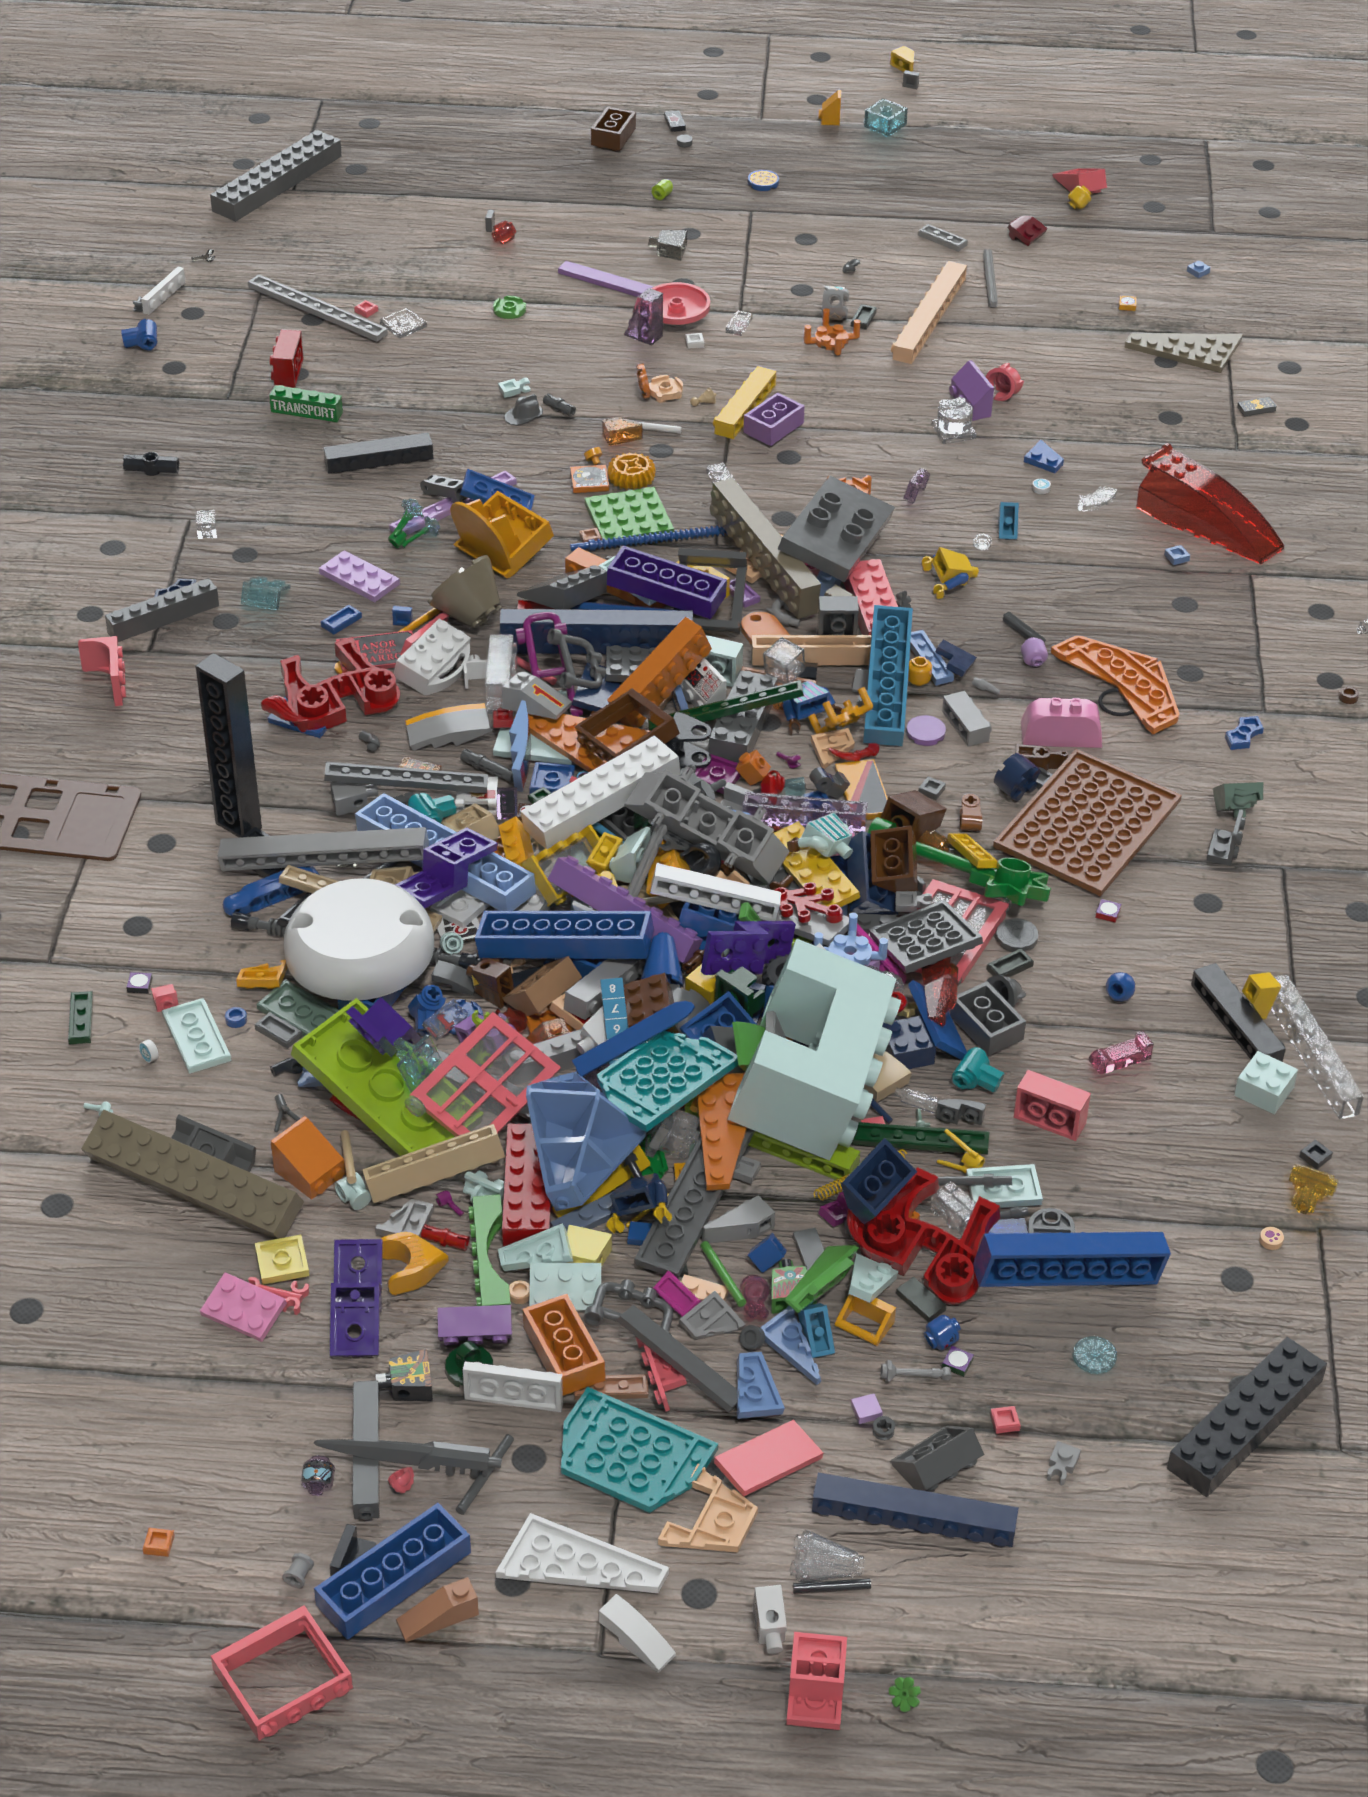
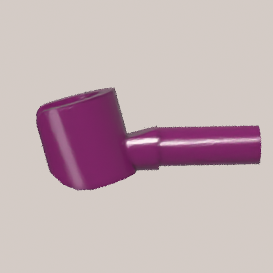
(791, 761)
(445, 1198)

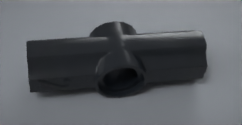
(151, 463)

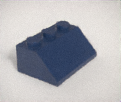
(876, 1181)

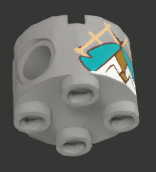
(834, 293)

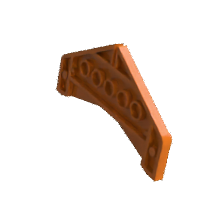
(1134, 674)

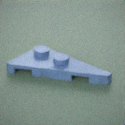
(786, 1337)

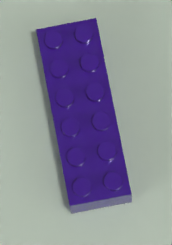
(666, 582)

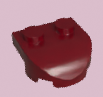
(1026, 229)

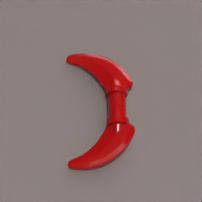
(871, 750)

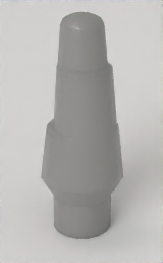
(984, 685)

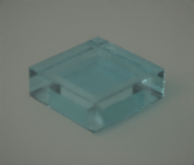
(795, 787)

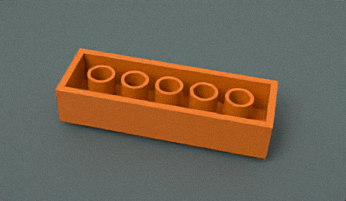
(665, 667)

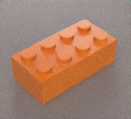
(564, 1343)

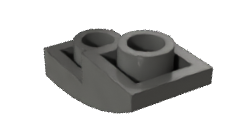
(955, 1109)

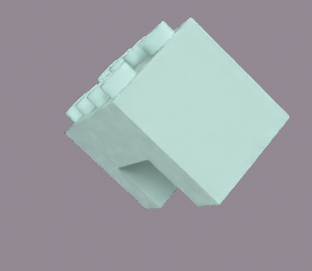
(814, 1091)

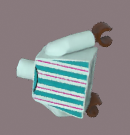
(825, 835)

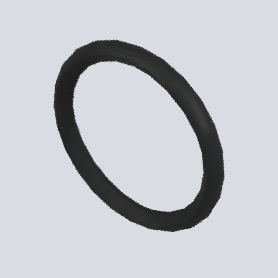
(1109, 711)

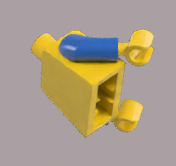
(951, 569)

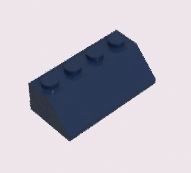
(872, 898)

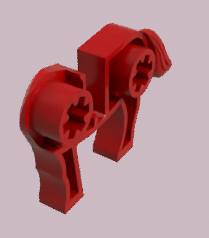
(320, 703)
(898, 1238)

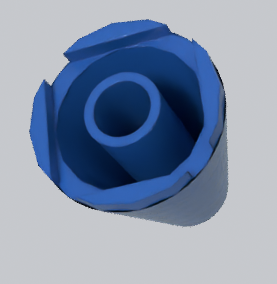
(663, 959)

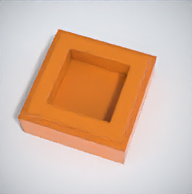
(158, 1542)

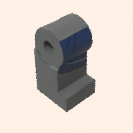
(829, 784)

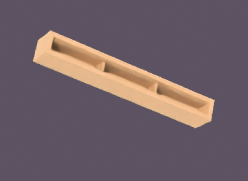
(819, 648)

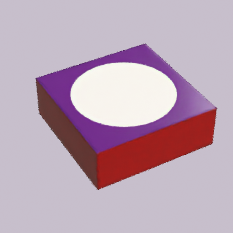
(1108, 910)

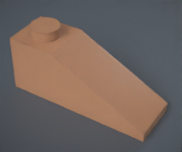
(439, 1610)

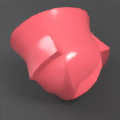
(1006, 381)

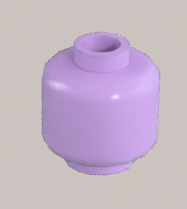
(1034, 652)

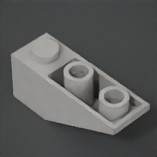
(744, 1222)

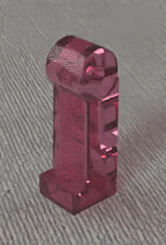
(1122, 1054)

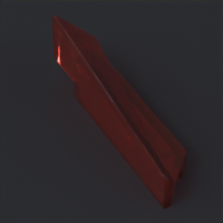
(940, 989)

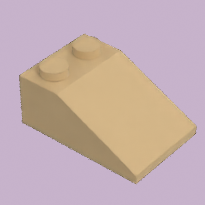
(476, 819)

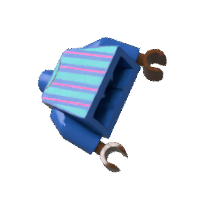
(807, 705)

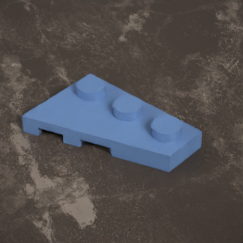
(755, 1388)

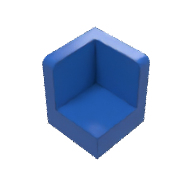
(767, 1252)

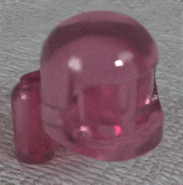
(755, 1291)

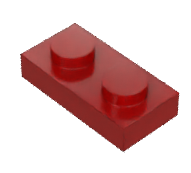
(502, 718)

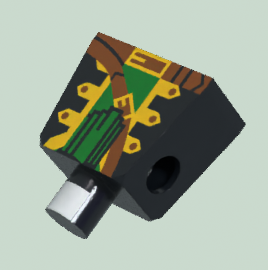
(408, 1377)

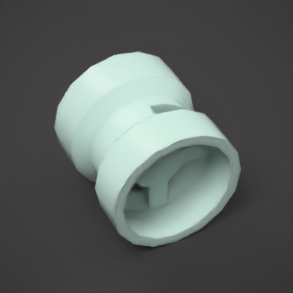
(448, 945)

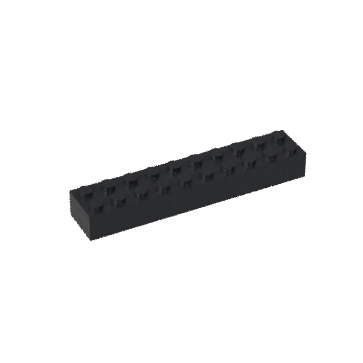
(229, 745)

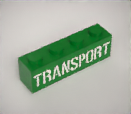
(306, 403)

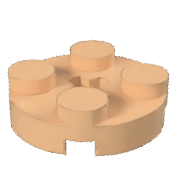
(665, 388)

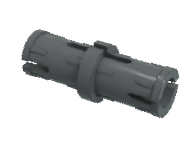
(559, 405)

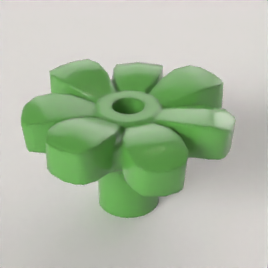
(905, 1693)

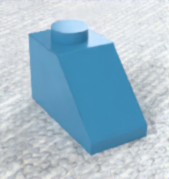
(1008, 520)
(817, 1329)

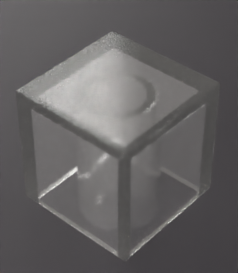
(784, 661)

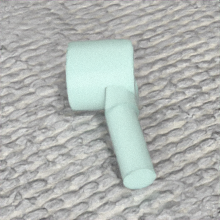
(104, 1106)

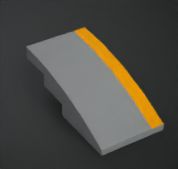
(448, 725)

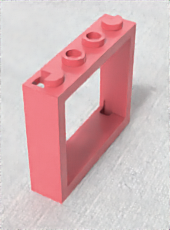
(263, 1641)

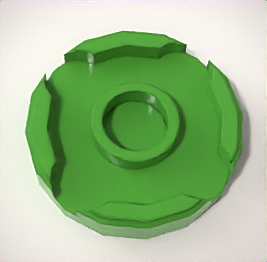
(509, 307)

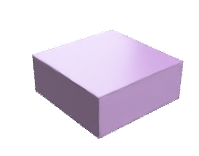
(866, 1408)

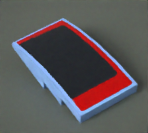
(520, 747)

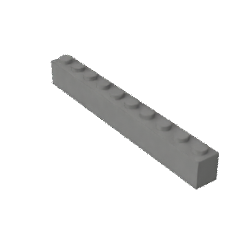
(322, 849)

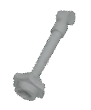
(889, 1371)

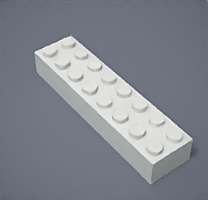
(596, 793)

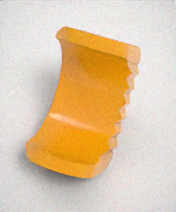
(421, 1258)

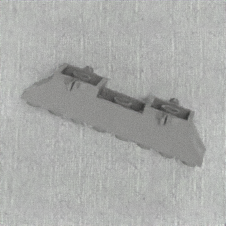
(688, 813)

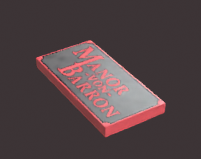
(381, 649)

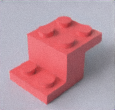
(816, 1680)

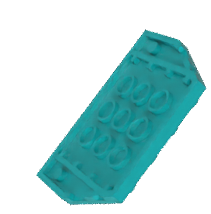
(663, 1076)
(630, 1451)

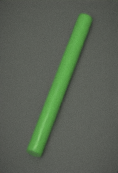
(723, 1274)

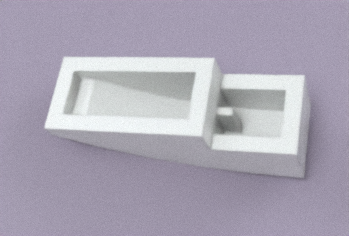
(636, 1633)

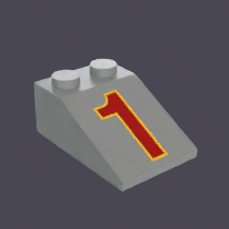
(539, 696)

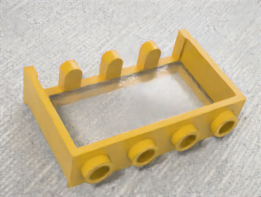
(576, 845)

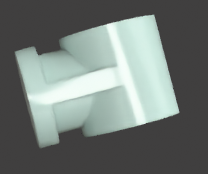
(355, 1193)

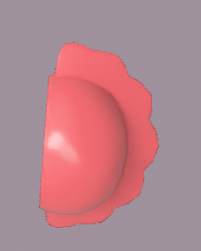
(402, 1479)

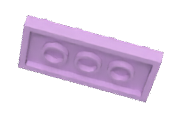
(359, 576)

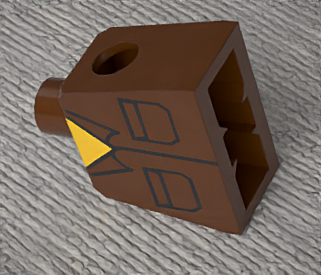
(491, 980)

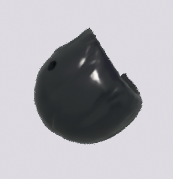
(703, 858)

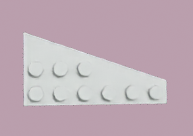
(564, 1556)

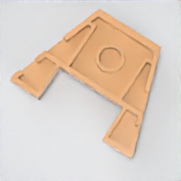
(721, 1523)

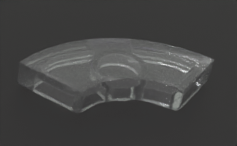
(1093, 501)

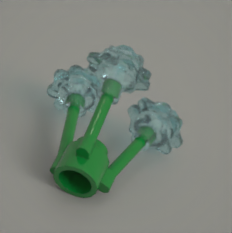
(412, 509)

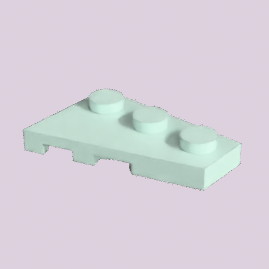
(543, 1247)
(870, 1278)

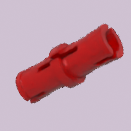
(445, 1237)

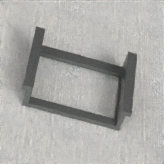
(722, 559)

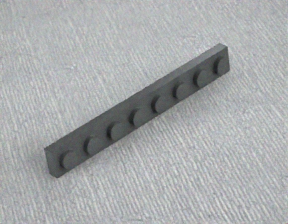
(406, 777)

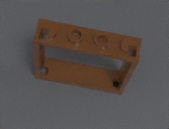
(615, 711)

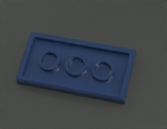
(594, 698)

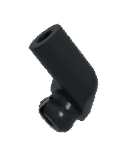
(288, 1065)

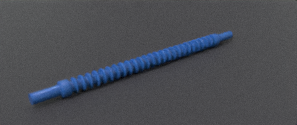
(592, 544)

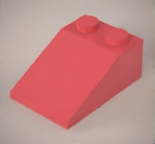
(1091, 178)

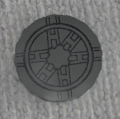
(1017, 934)

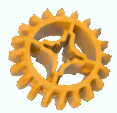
(631, 471)

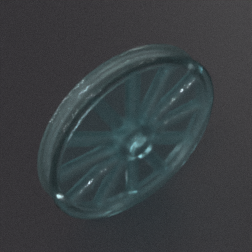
(1095, 1354)

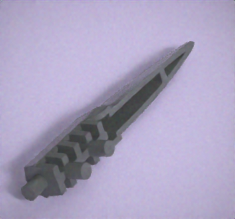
(418, 1454)

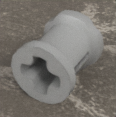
(298, 1570)

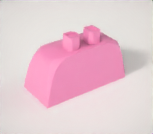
(1062, 723)

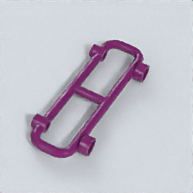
(524, 635)

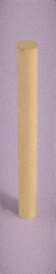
(348, 1157)

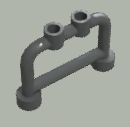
(569, 678)
(594, 1314)

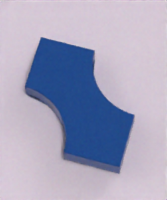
(1240, 736)

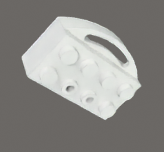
(432, 658)

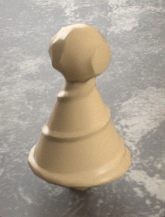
(707, 397)

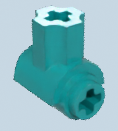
(433, 808)
(976, 1070)

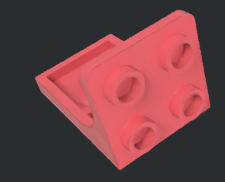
(105, 656)

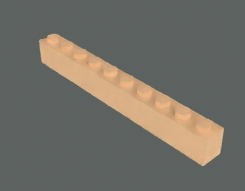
(929, 312)

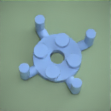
(855, 944)

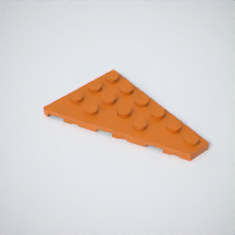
(562, 737)

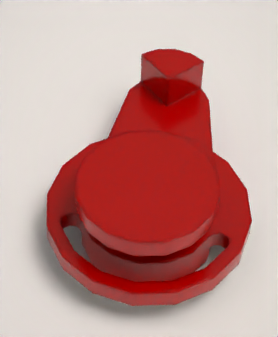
(772, 784)

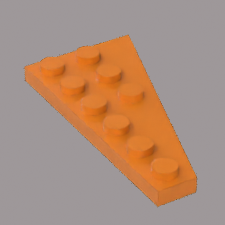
(720, 1137)

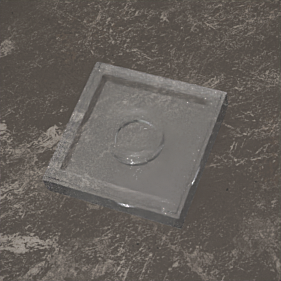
(403, 323)

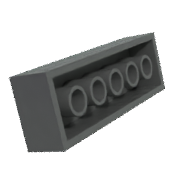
(739, 732)

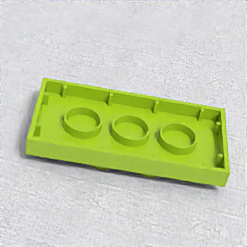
(366, 1082)

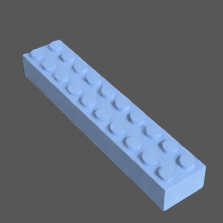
(489, 878)

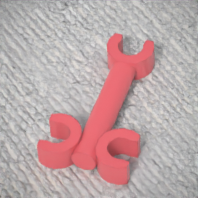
(292, 1298)

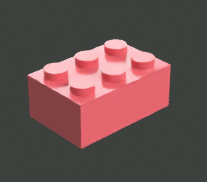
(1051, 1105)

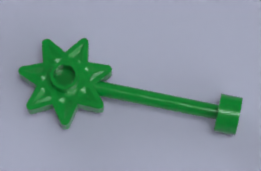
(1010, 878)

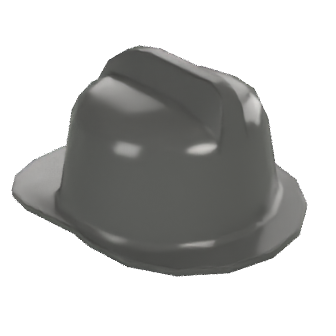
(525, 410)

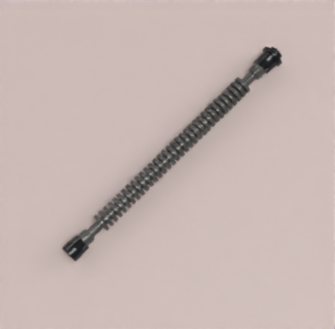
(246, 922)

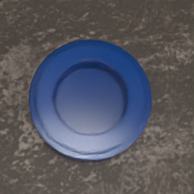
(236, 1017)

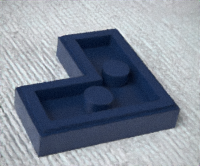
(959, 659)

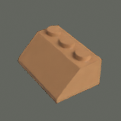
(543, 987)

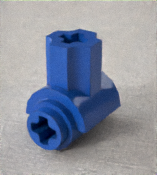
(143, 335)
(425, 1005)

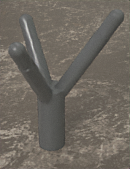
(283, 1109)

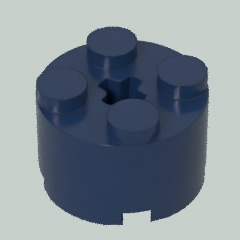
(1017, 776)

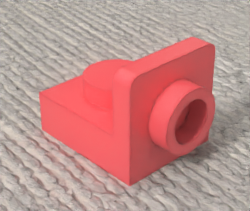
(164, 997)

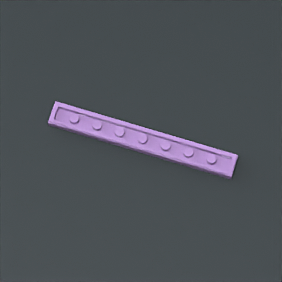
(442, 508)

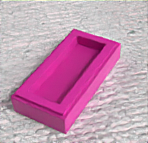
(676, 1293)

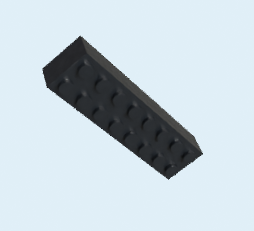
(1246, 1416)

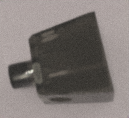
(670, 243)

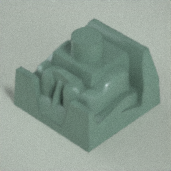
(1237, 796)

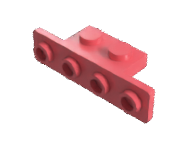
(661, 1374)

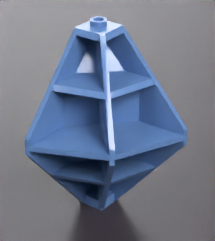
(577, 1137)

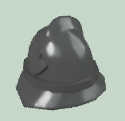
(1007, 988)

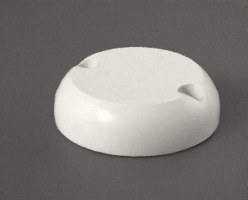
(358, 940)

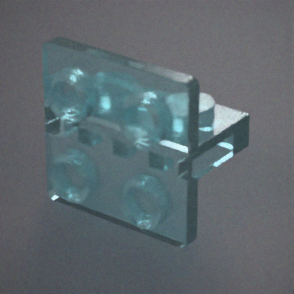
(416, 1061)

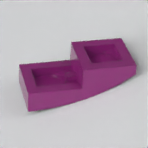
(835, 1212)

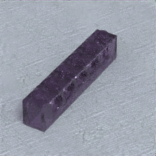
(788, 809)

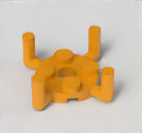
(849, 714)

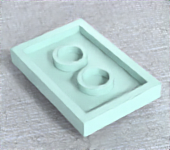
(1023, 1191)
(557, 1279)

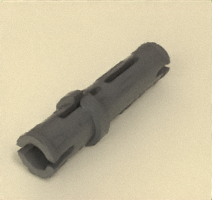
(480, 762)

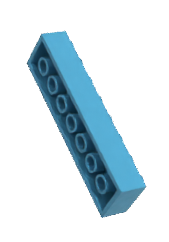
(888, 675)

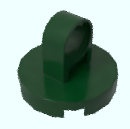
(465, 1353)

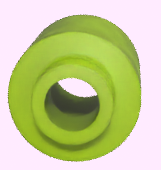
(662, 189)

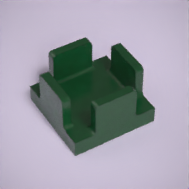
(737, 984)

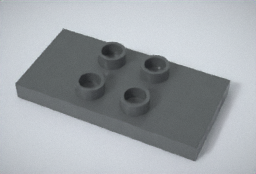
(836, 528)

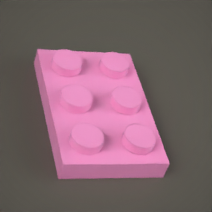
(243, 1307)

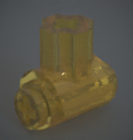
(1310, 1187)

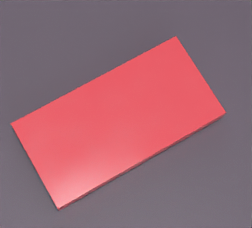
(768, 1458)

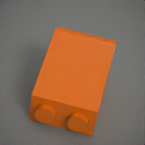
(306, 1158)

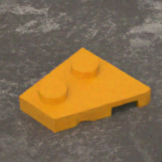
(262, 976)

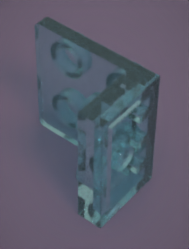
(263, 593)

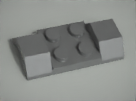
(214, 1143)

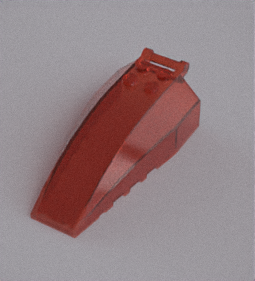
(1203, 502)

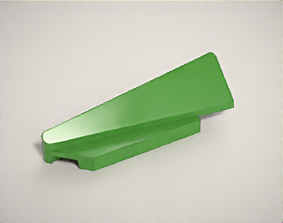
(822, 1276)

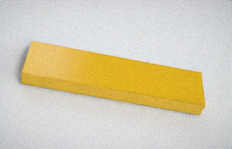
(972, 850)

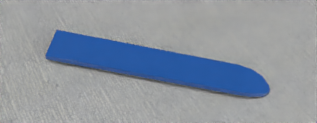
(632, 1037)

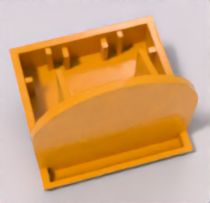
(500, 530)

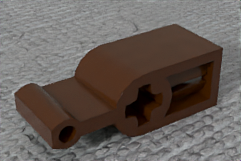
(1042, 756)

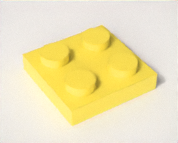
(281, 1259)

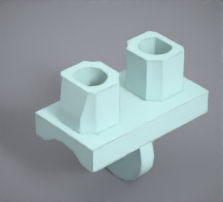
(479, 1185)

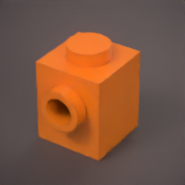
(752, 767)

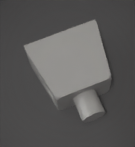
(350, 796)

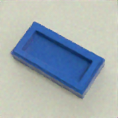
(341, 619)

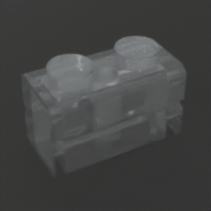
(953, 1206)

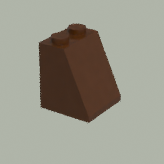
(914, 810)

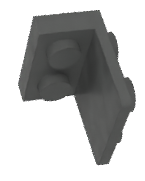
(1224, 843)

